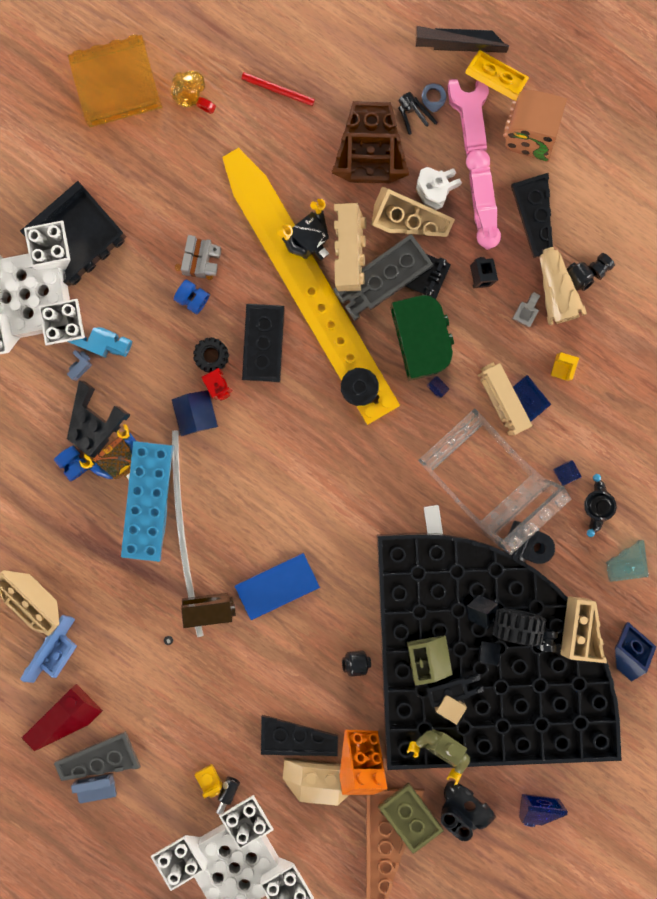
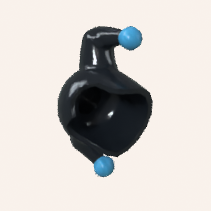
(599, 506)

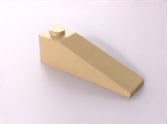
(403, 215)

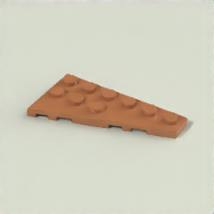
(383, 847)

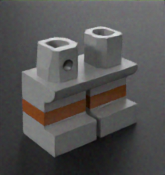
(197, 257)

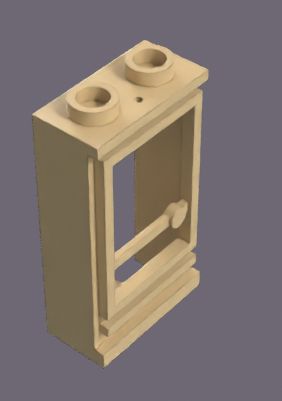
(504, 398)

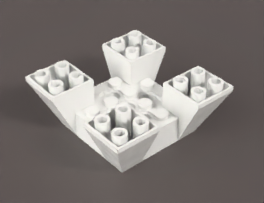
(45, 268)
(243, 832)

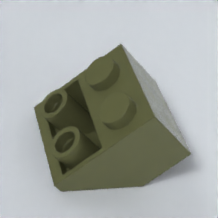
(429, 660)

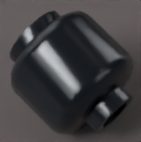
(581, 276)
(356, 663)

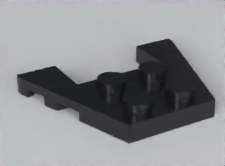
(88, 429)

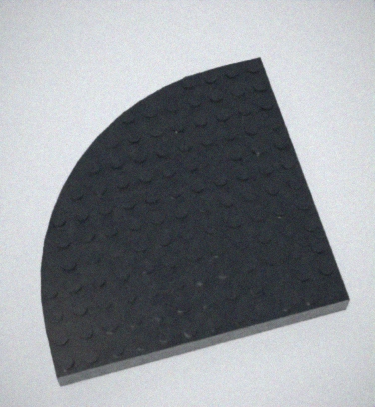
(532, 704)

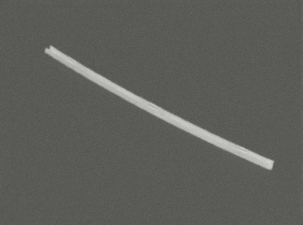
(180, 525)

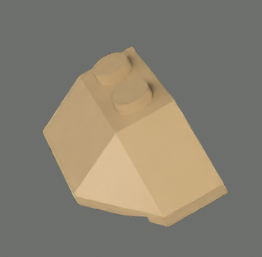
(29, 601)
(314, 781)

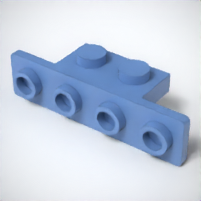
(53, 652)

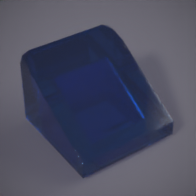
(438, 387)
(567, 472)

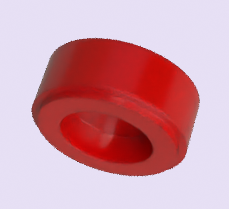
(206, 105)

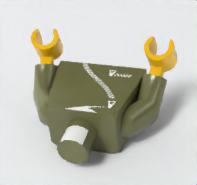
(444, 748)

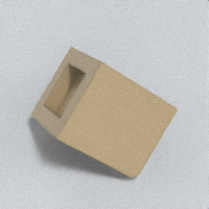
(451, 709)

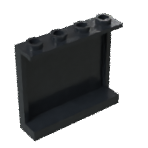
(87, 228)

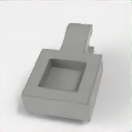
(526, 312)

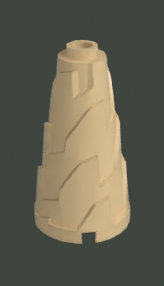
(560, 294)

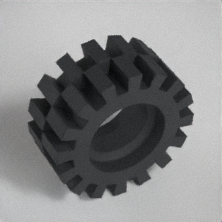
(203, 346)

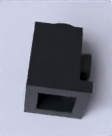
(483, 272)

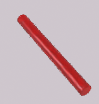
(278, 89)

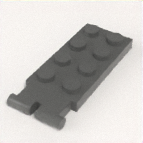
(387, 276)

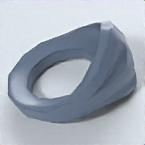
(434, 106)

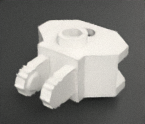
(435, 186)

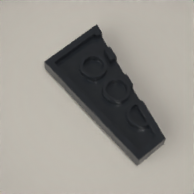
(535, 211)
(288, 738)

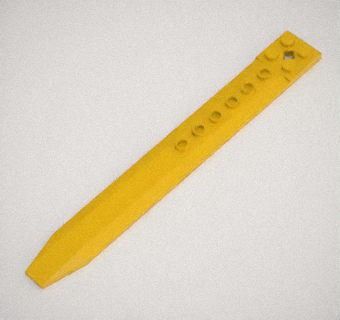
(304, 280)

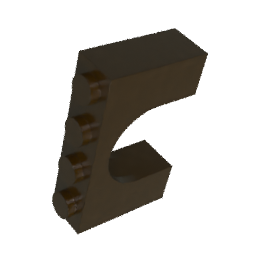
(207, 610)

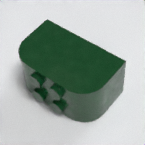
(422, 336)

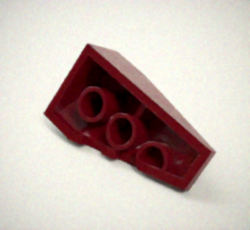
(68, 715)

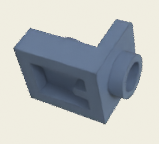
(79, 368)

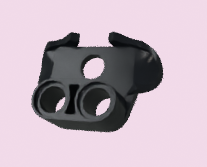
(455, 799)

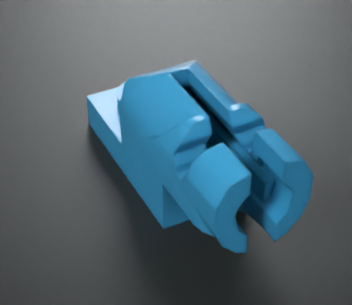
(103, 341)

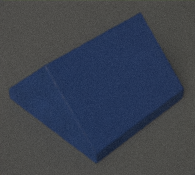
(194, 412)

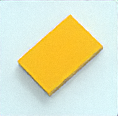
(497, 75)

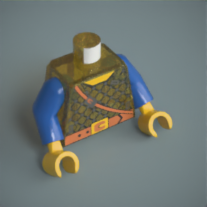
(114, 459)

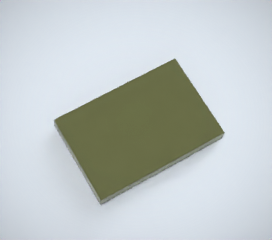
(410, 818)

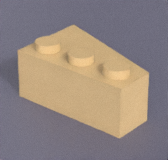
(582, 632)

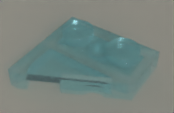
(629, 563)

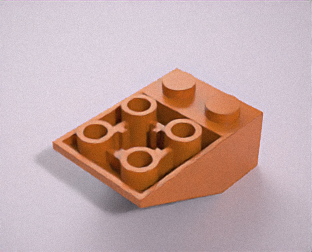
(362, 763)

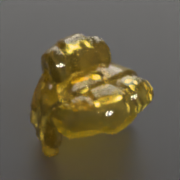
(187, 88)

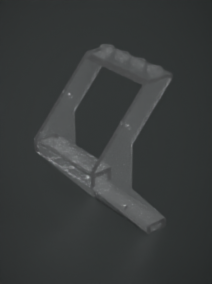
(515, 502)

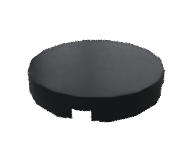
(359, 386)

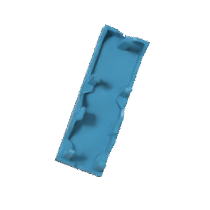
(147, 501)

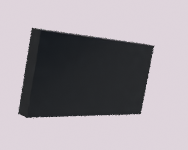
(263, 343)

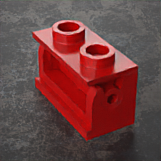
(217, 385)

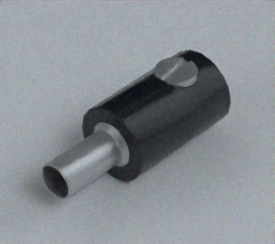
(227, 793)

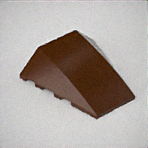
(371, 146)

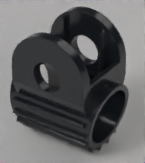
(527, 552)

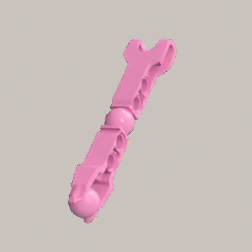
(477, 160)

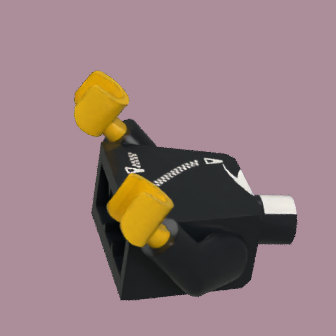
(308, 234)

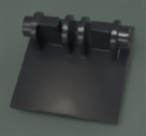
(432, 280)

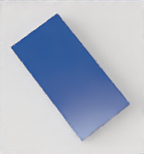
(277, 586)

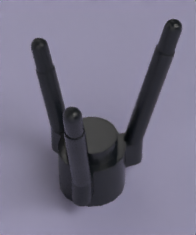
(410, 103)

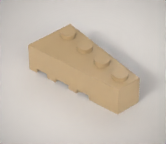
(349, 247)

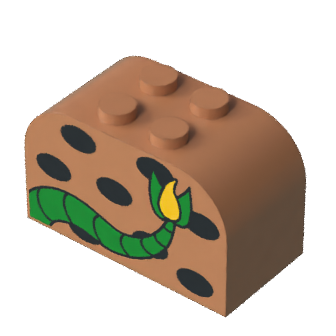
(534, 123)

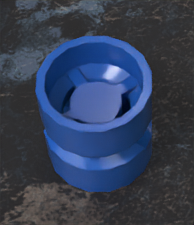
(186, 292)
(69, 460)

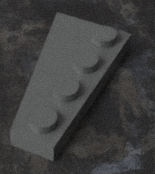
(104, 757)

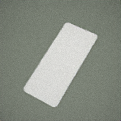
(433, 519)

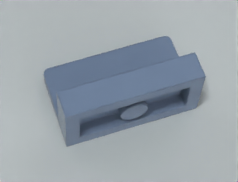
(94, 788)

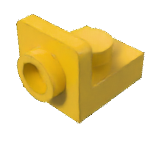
(209, 781)

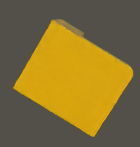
(564, 366)

